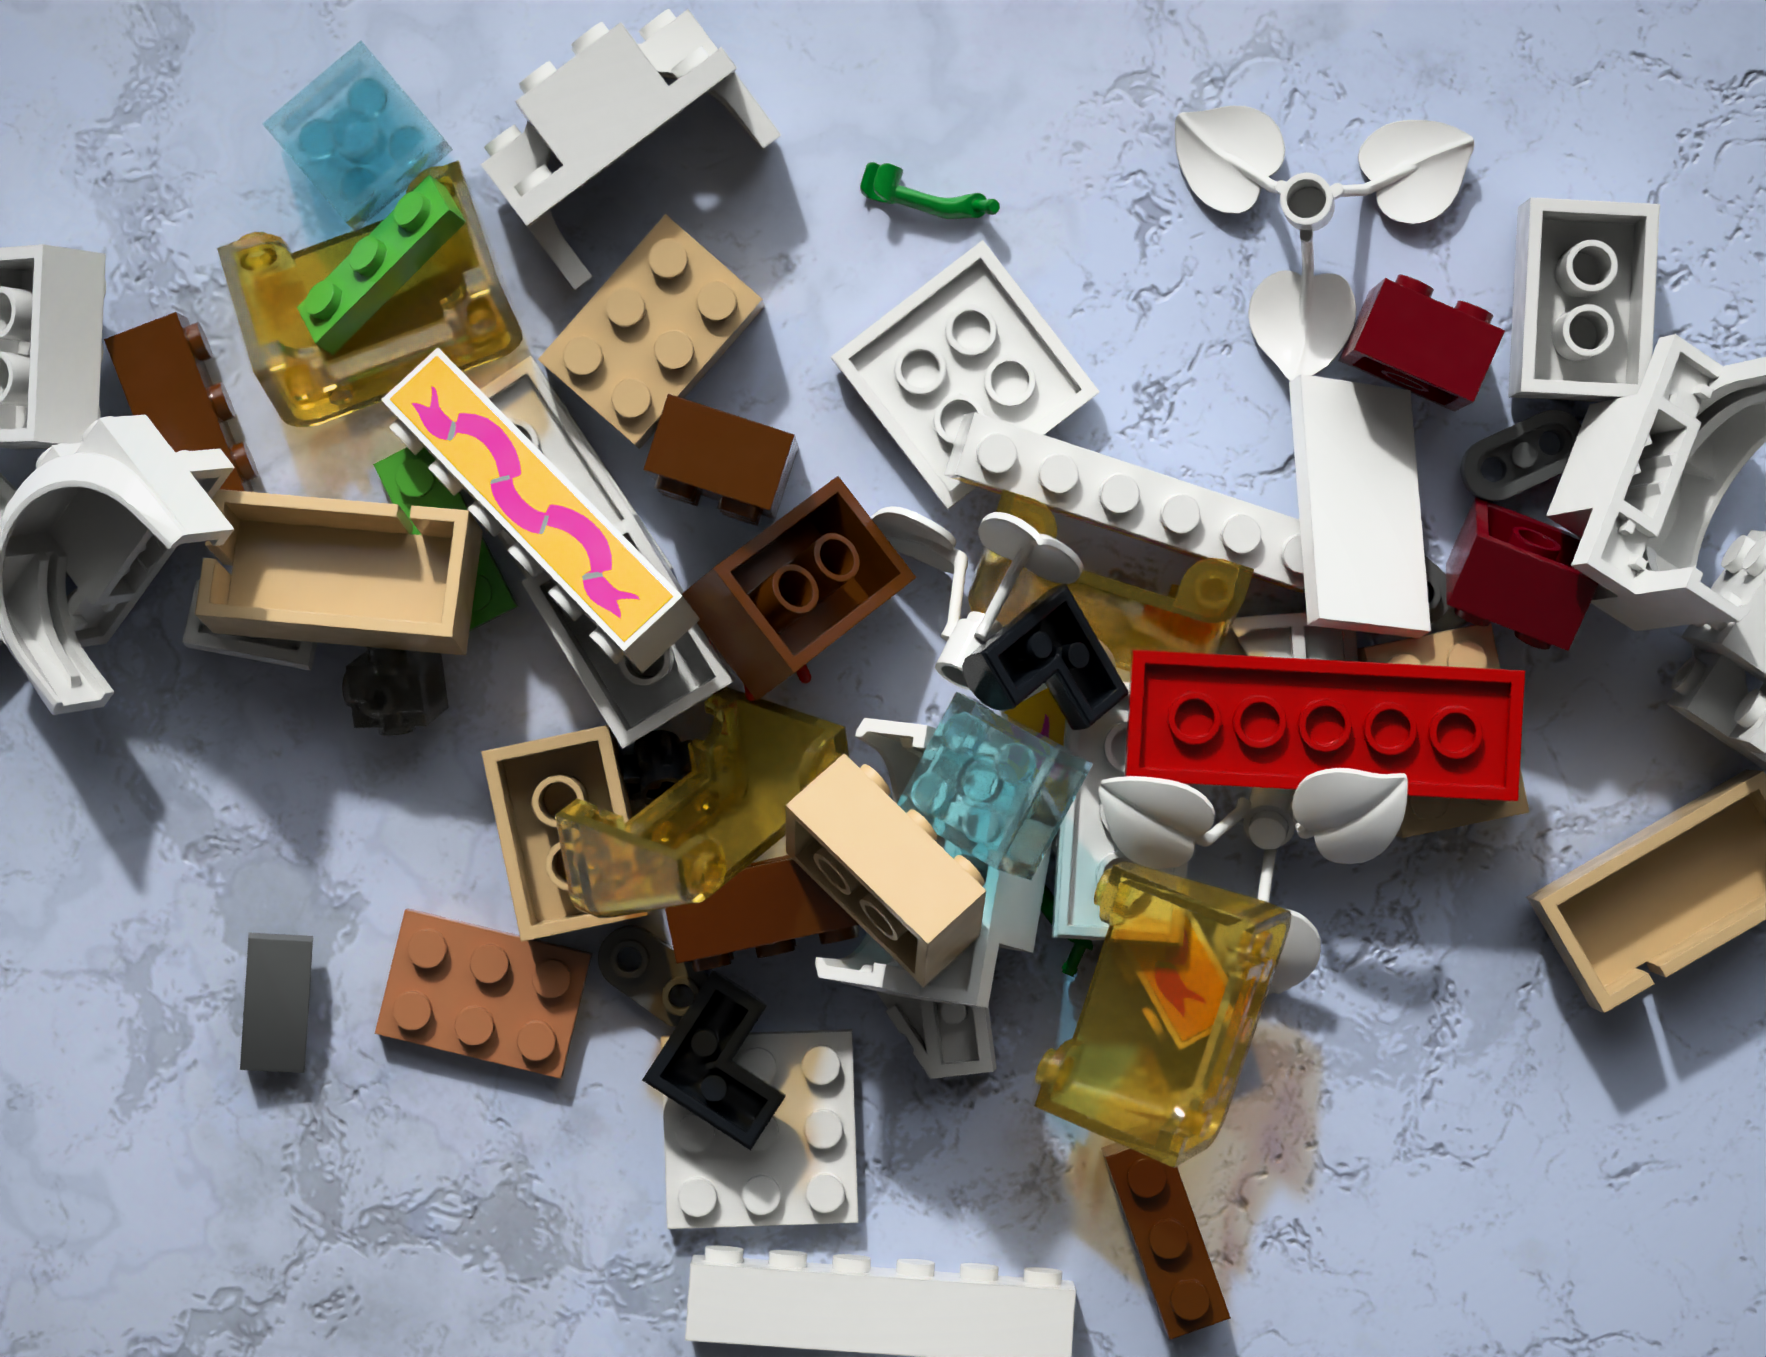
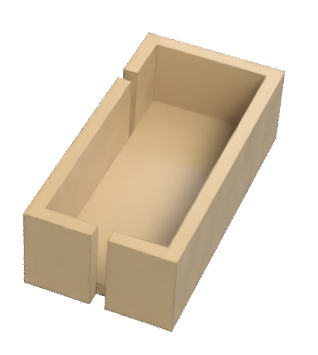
(342, 573)
(1662, 893)

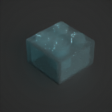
(357, 136)
(994, 786)

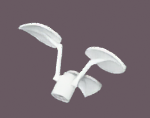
(1237, 148)
(998, 532)
(1343, 808)

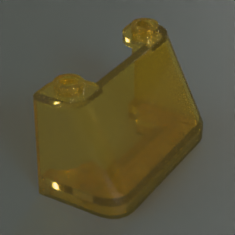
(448, 304)
(1124, 617)
(705, 823)
(1165, 1013)

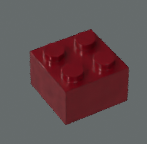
(1423, 342)
(1518, 576)

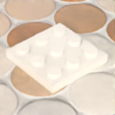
(958, 350)
(801, 1162)

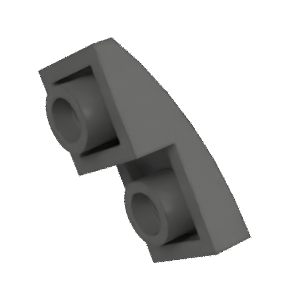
(276, 1002)

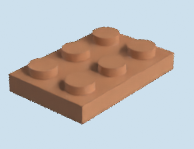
(483, 993)

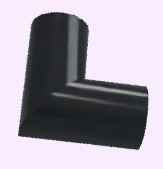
(1048, 646)
(699, 1068)

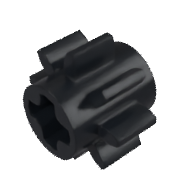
(656, 766)

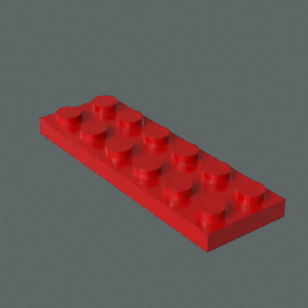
(1289, 717)

